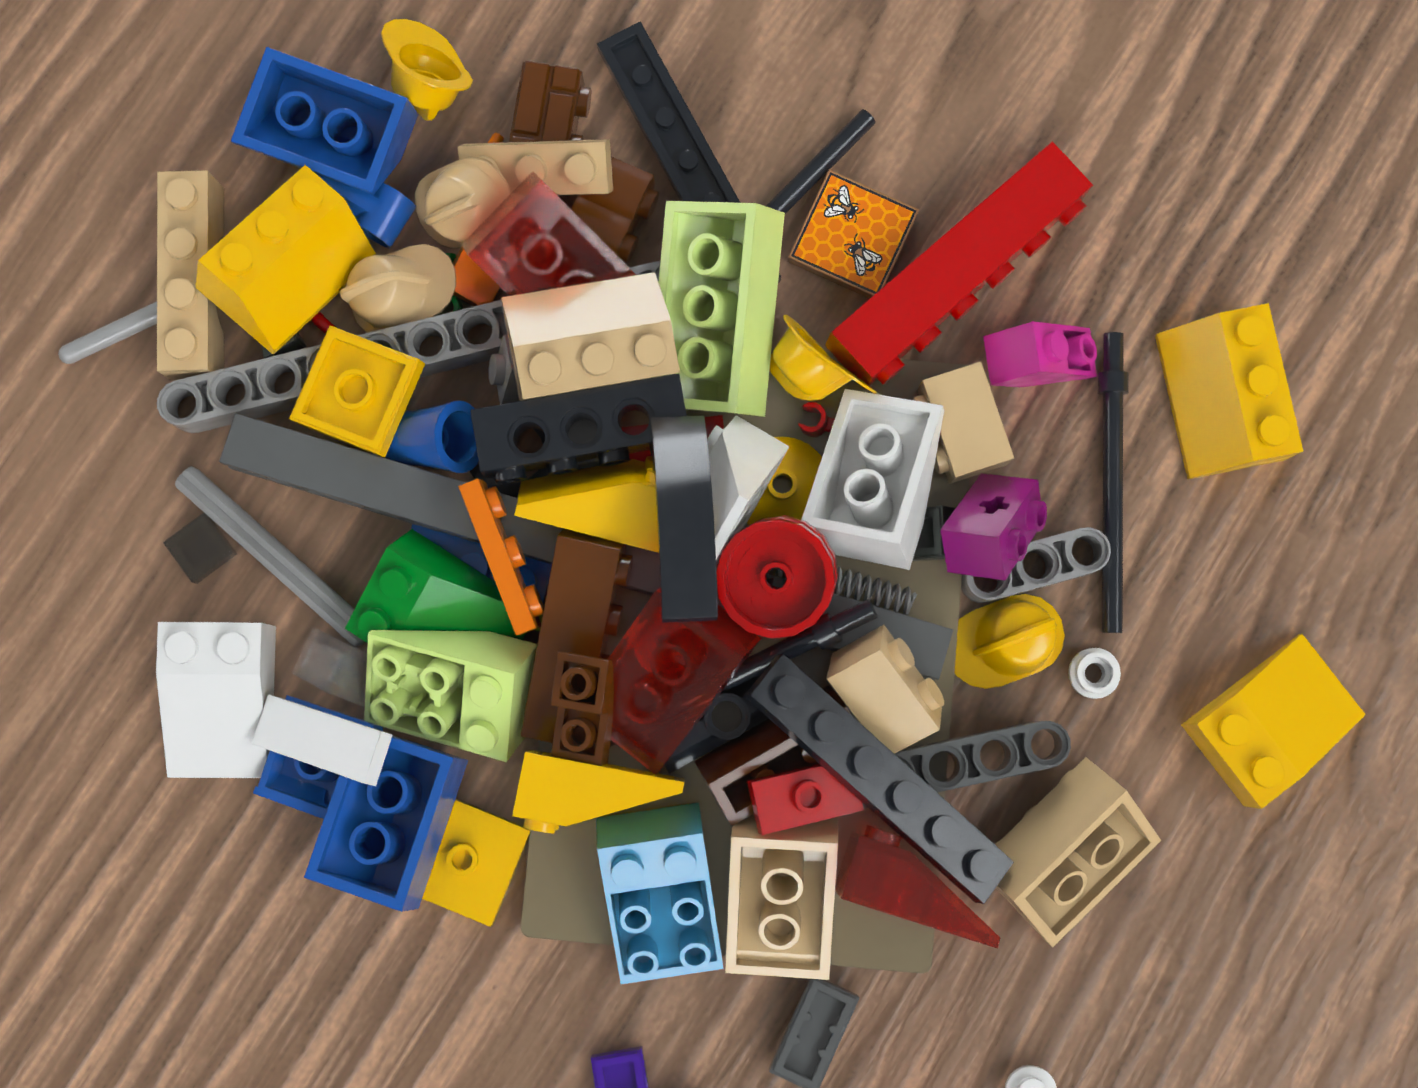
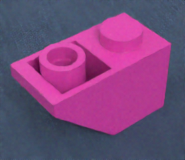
(1040, 355)

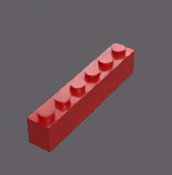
(959, 265)

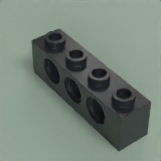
(500, 426)

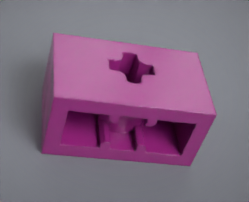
(993, 526)

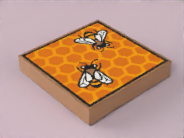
(852, 235)

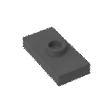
(814, 1033)

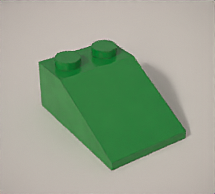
(428, 590)

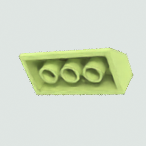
(722, 300)

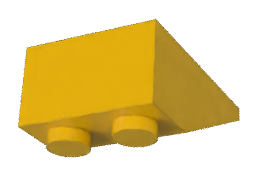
(598, 502)
(1274, 723)
(569, 791)

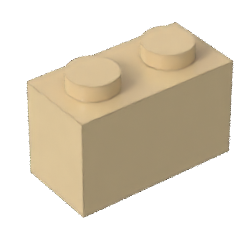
(971, 428)
(886, 689)

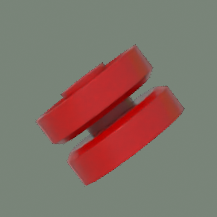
(751, 596)

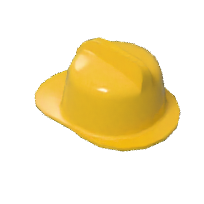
(424, 66)
(806, 367)
(1007, 641)

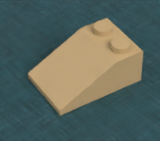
(782, 900)

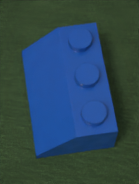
(324, 121)
(387, 835)

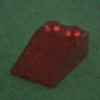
(540, 244)
(670, 679)
(896, 882)

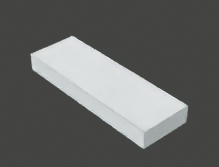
(322, 740)

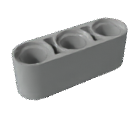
(1058, 563)

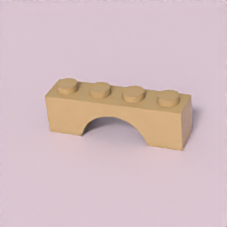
(187, 228)

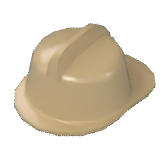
(459, 199)
(400, 287)

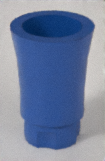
(436, 438)

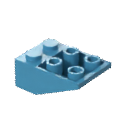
(658, 893)

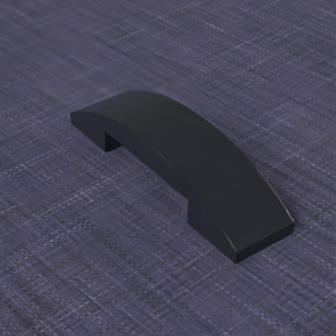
(684, 519)

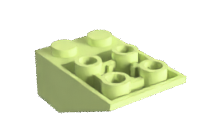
(456, 684)

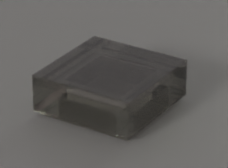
(200, 548)

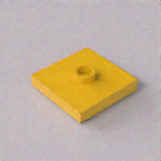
(357, 391)
(475, 862)

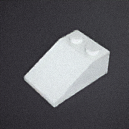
(740, 470)
(876, 477)
(213, 696)

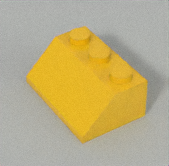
(284, 260)
(1229, 392)

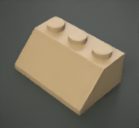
(589, 336)
(1073, 850)

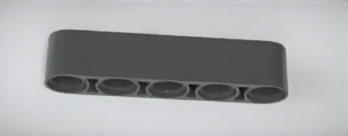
(966, 755)

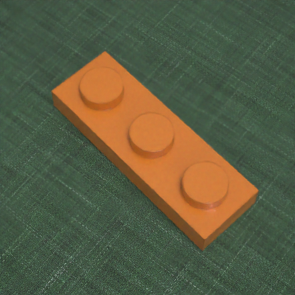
(502, 555)

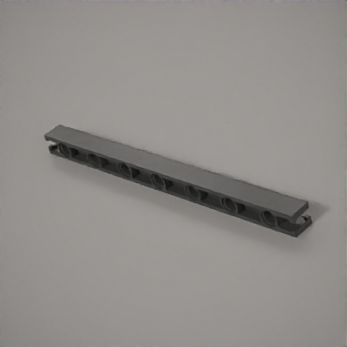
(438, 505)

